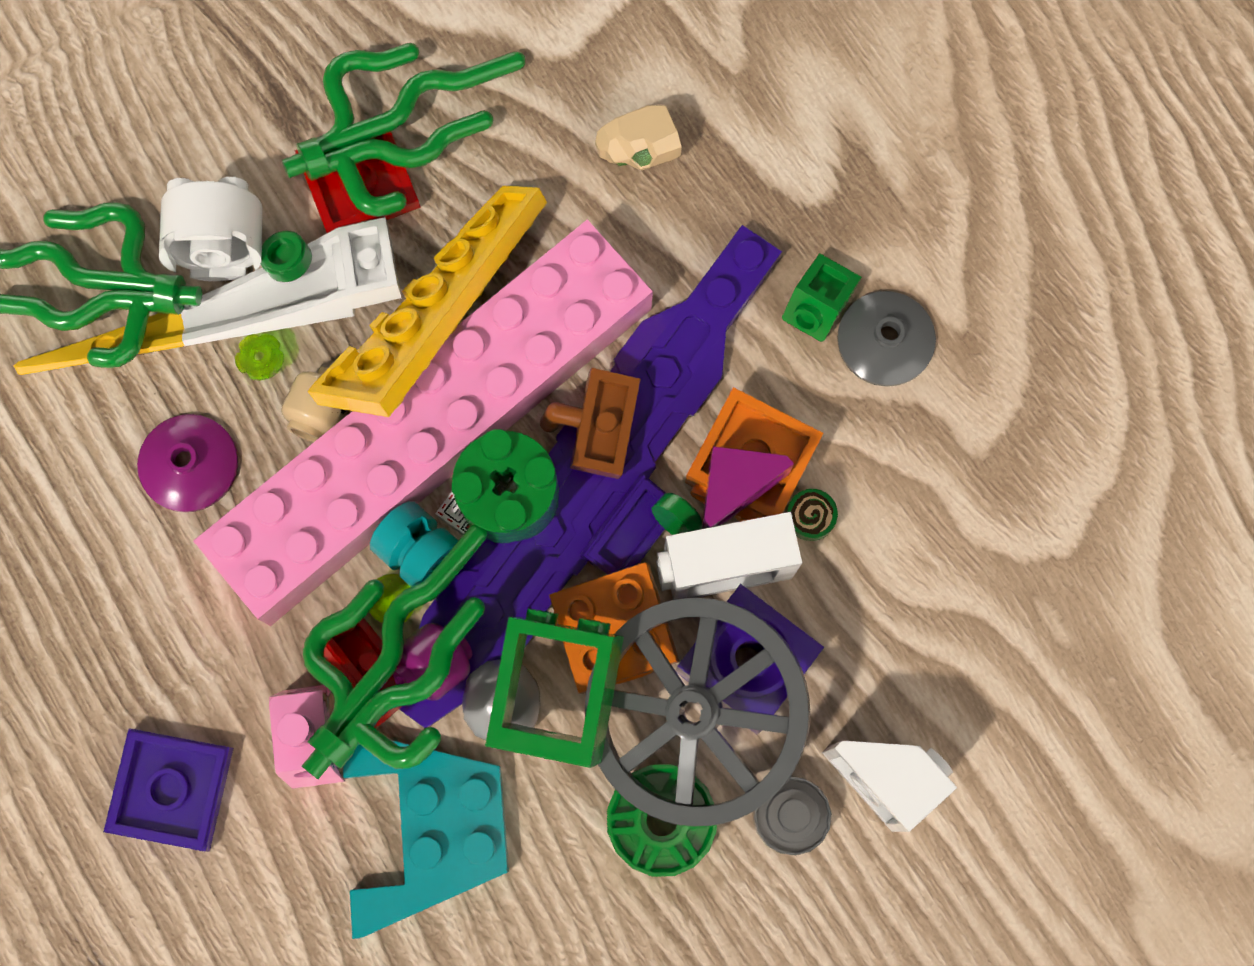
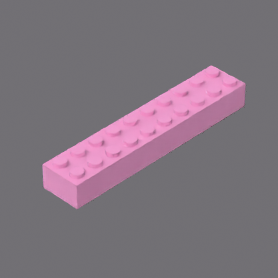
(481, 379)

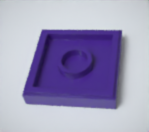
(168, 790)

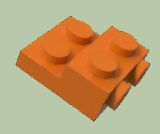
(756, 427)

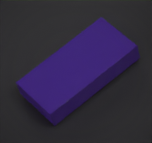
(627, 530)

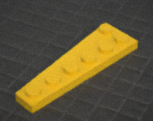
(407, 340)

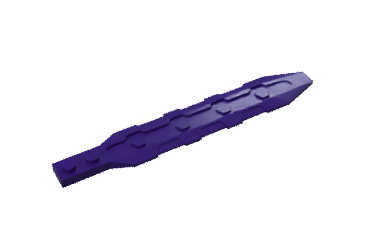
(678, 367)

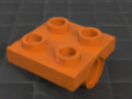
(612, 601)

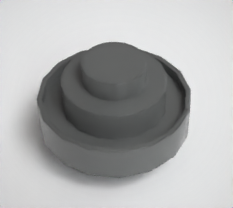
(794, 818)

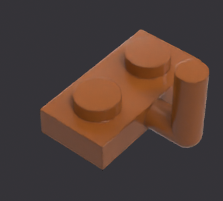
(601, 422)

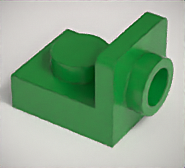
(820, 297)

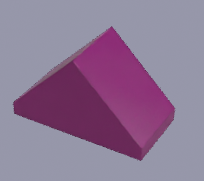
(738, 480)

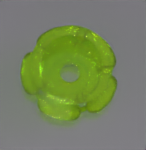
(268, 365)

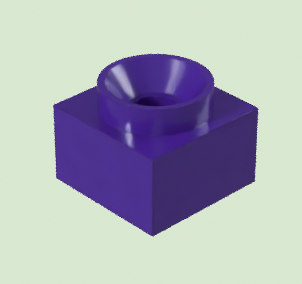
(766, 690)

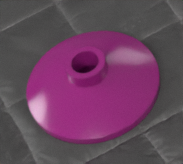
(203, 478)

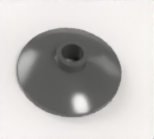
(884, 360)

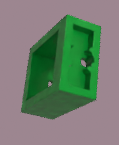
(546, 744)

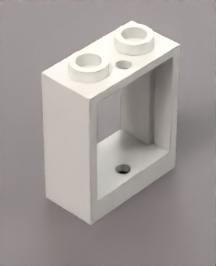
(729, 554)

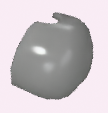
(480, 693)

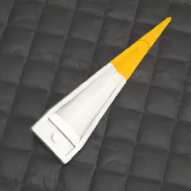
(347, 272)

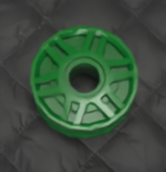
(652, 853)

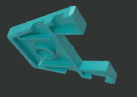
(449, 835)

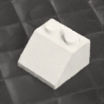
(894, 779)

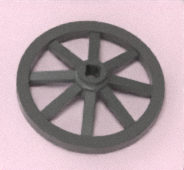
(796, 726)

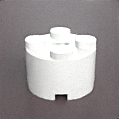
(210, 228)

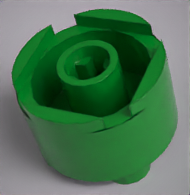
(501, 458)

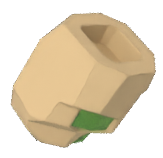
(640, 138)

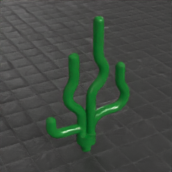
(353, 143)
(129, 290)
(361, 707)

